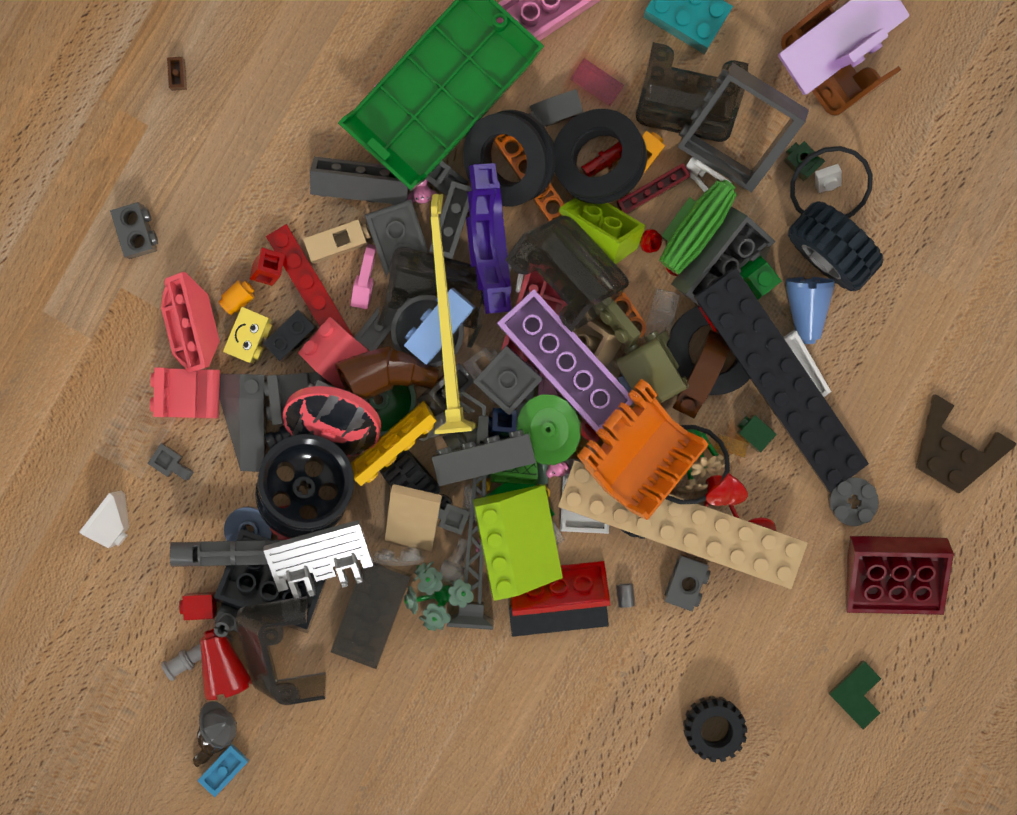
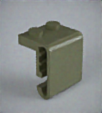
(653, 364)

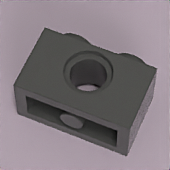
(685, 568)

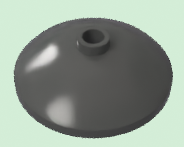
(409, 317)

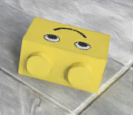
(248, 335)

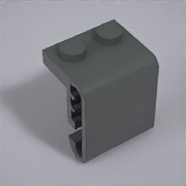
(281, 387)

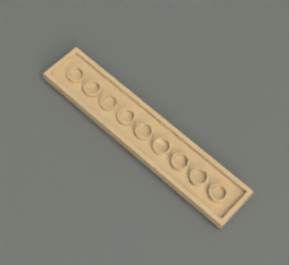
(692, 530)

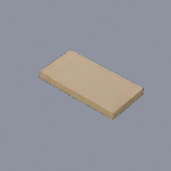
(412, 517)

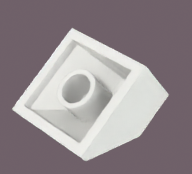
(109, 521)

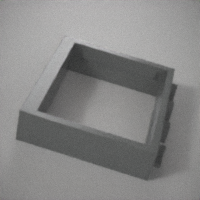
(721, 162)

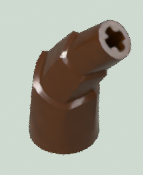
(381, 370)

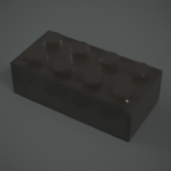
(371, 614)

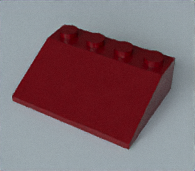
(898, 575)

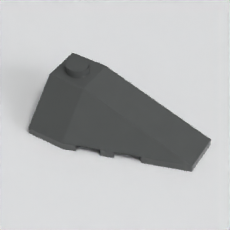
(246, 417)

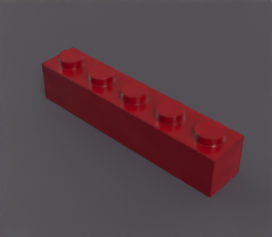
(653, 189)

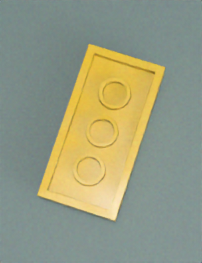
(398, 438)

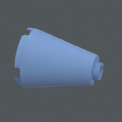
(809, 305)

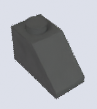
(433, 396)

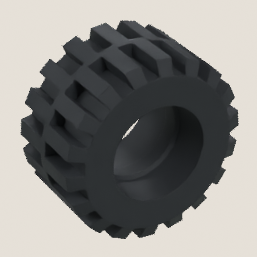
(410, 473)
(729, 743)

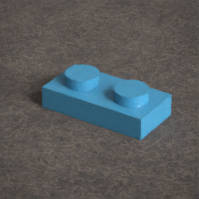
(223, 770)

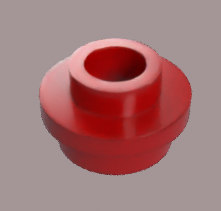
(651, 241)

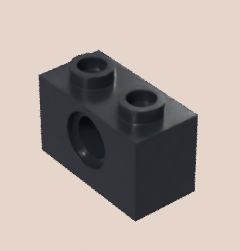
(290, 336)

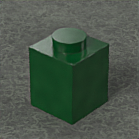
(755, 432)

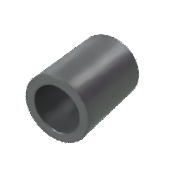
(625, 595)

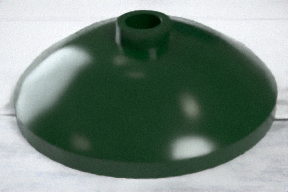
(395, 405)

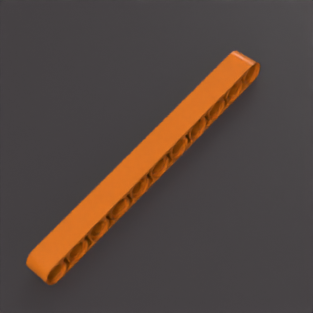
(550, 195)

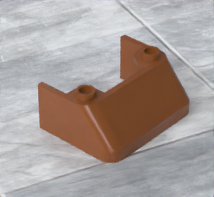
(846, 85)

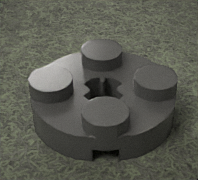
(864, 511)

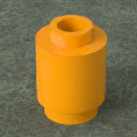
(236, 297)

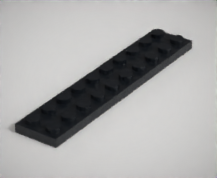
(781, 379)

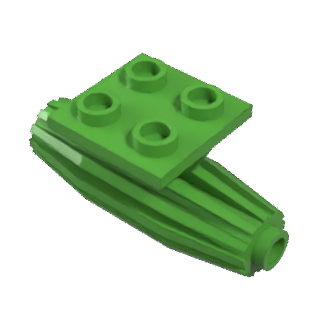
(696, 225)

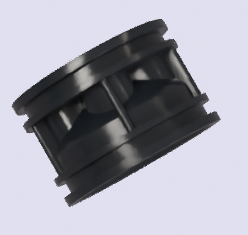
(296, 453)

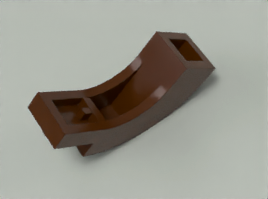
(703, 375)

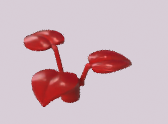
(731, 492)

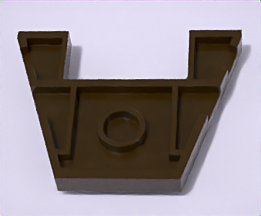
(949, 457)

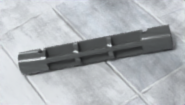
(218, 553)

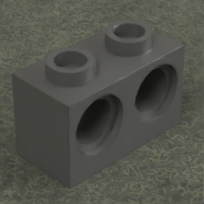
(128, 233)

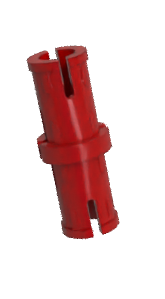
(603, 160)

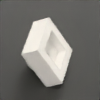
(828, 178)

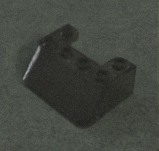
(673, 94)
(572, 267)

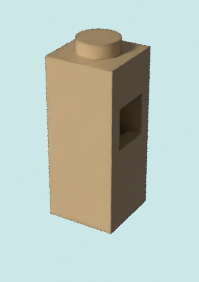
(337, 241)

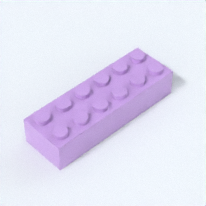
(564, 360)

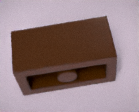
(176, 73)

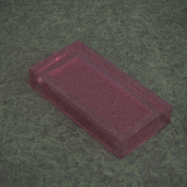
(597, 82)

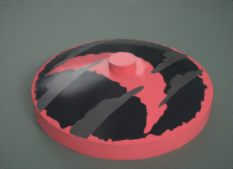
(334, 416)

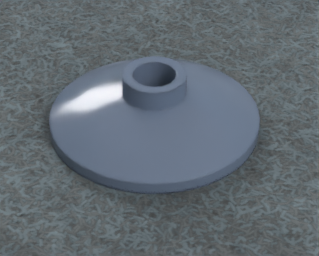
(245, 516)

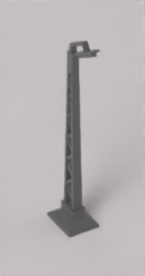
(473, 614)

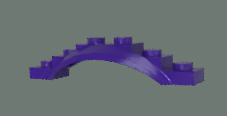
(488, 238)

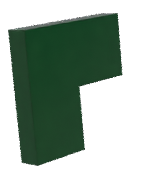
(850, 694)

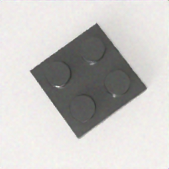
(508, 379)

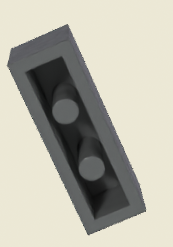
(453, 217)

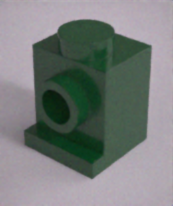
(793, 159)

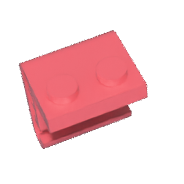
(328, 347)
(185, 393)

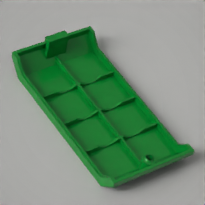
(441, 88)

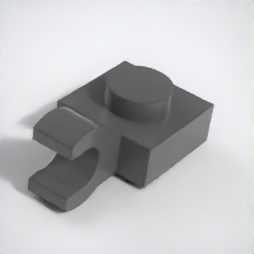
(167, 462)
(453, 518)

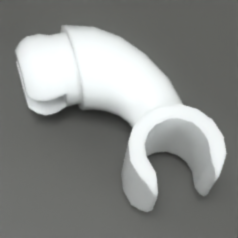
(440, 420)

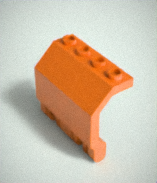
(641, 453)

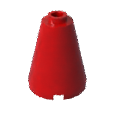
(221, 667)

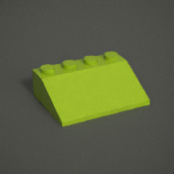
(517, 541)

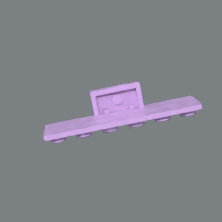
(841, 40)

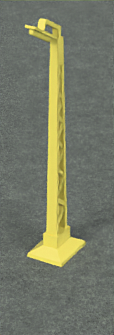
(454, 413)

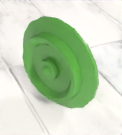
(552, 428)

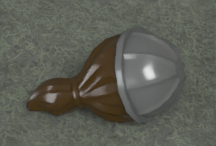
(215, 731)

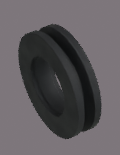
(535, 142)
(618, 181)
(679, 347)

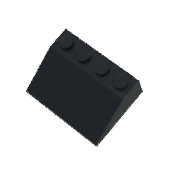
(255, 585)

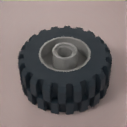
(835, 246)

